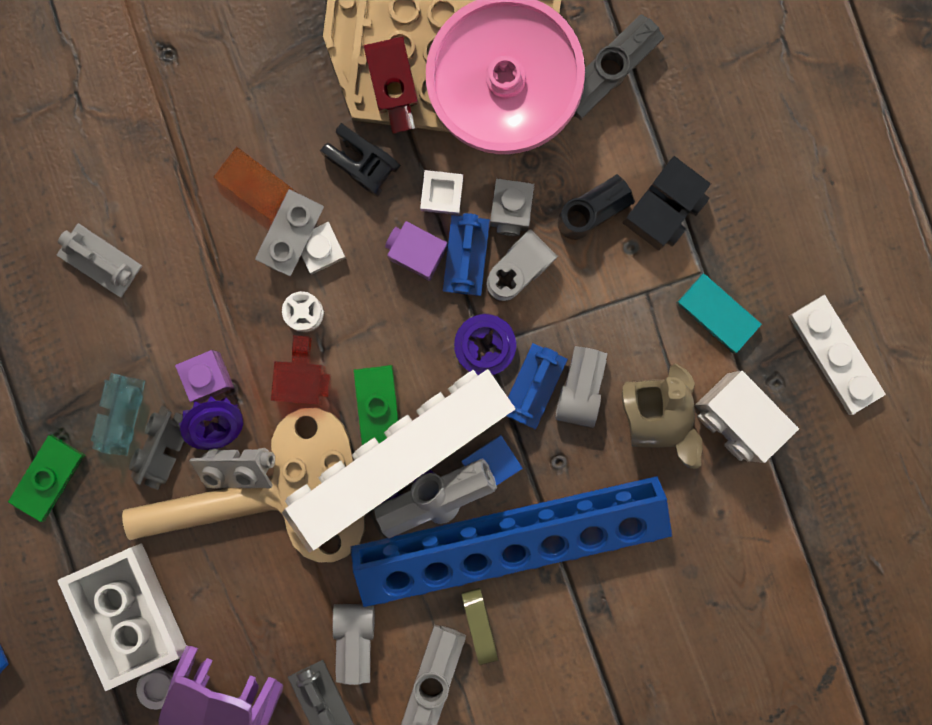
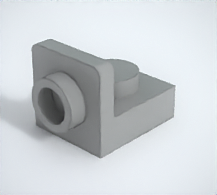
(511, 207)

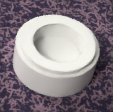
(154, 687)

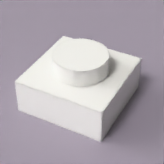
(441, 192)
(322, 249)

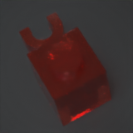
(298, 379)

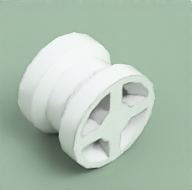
(297, 307)

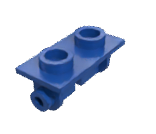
(466, 254)
(535, 384)

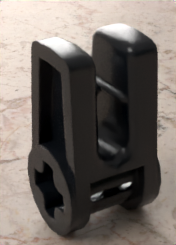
(368, 172)

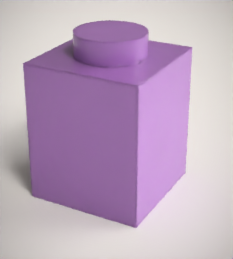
(415, 250)
(204, 376)

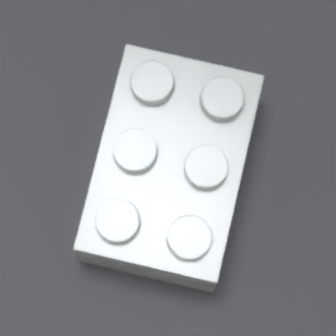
(123, 616)

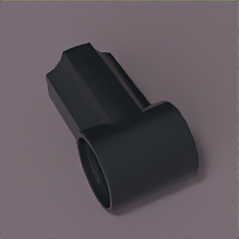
(596, 206)

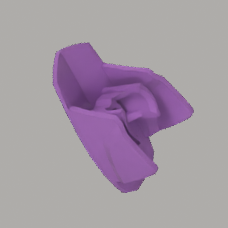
(193, 704)

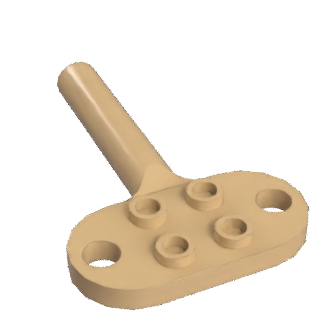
(296, 464)

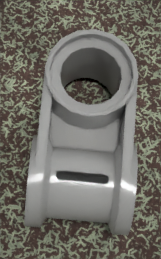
(523, 262)

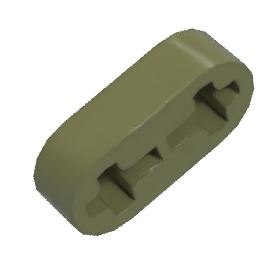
(479, 626)

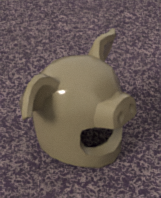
(664, 414)

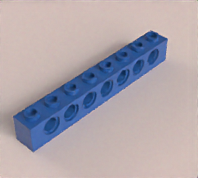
(511, 541)

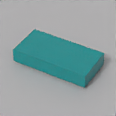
(719, 313)

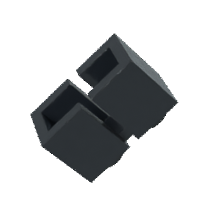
(667, 203)

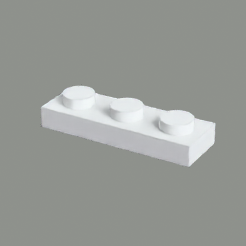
(837, 355)

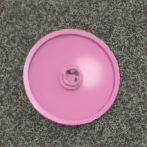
(505, 75)

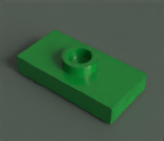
(375, 401)
(46, 478)

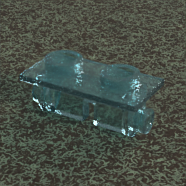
(115, 432)

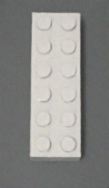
(401, 458)

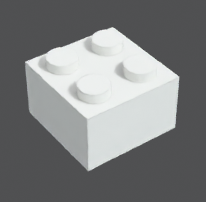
(745, 418)

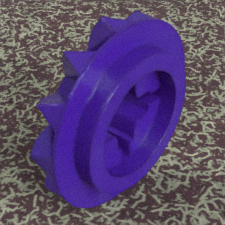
(478, 327)
(215, 434)

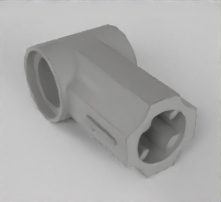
(580, 396)
(353, 635)

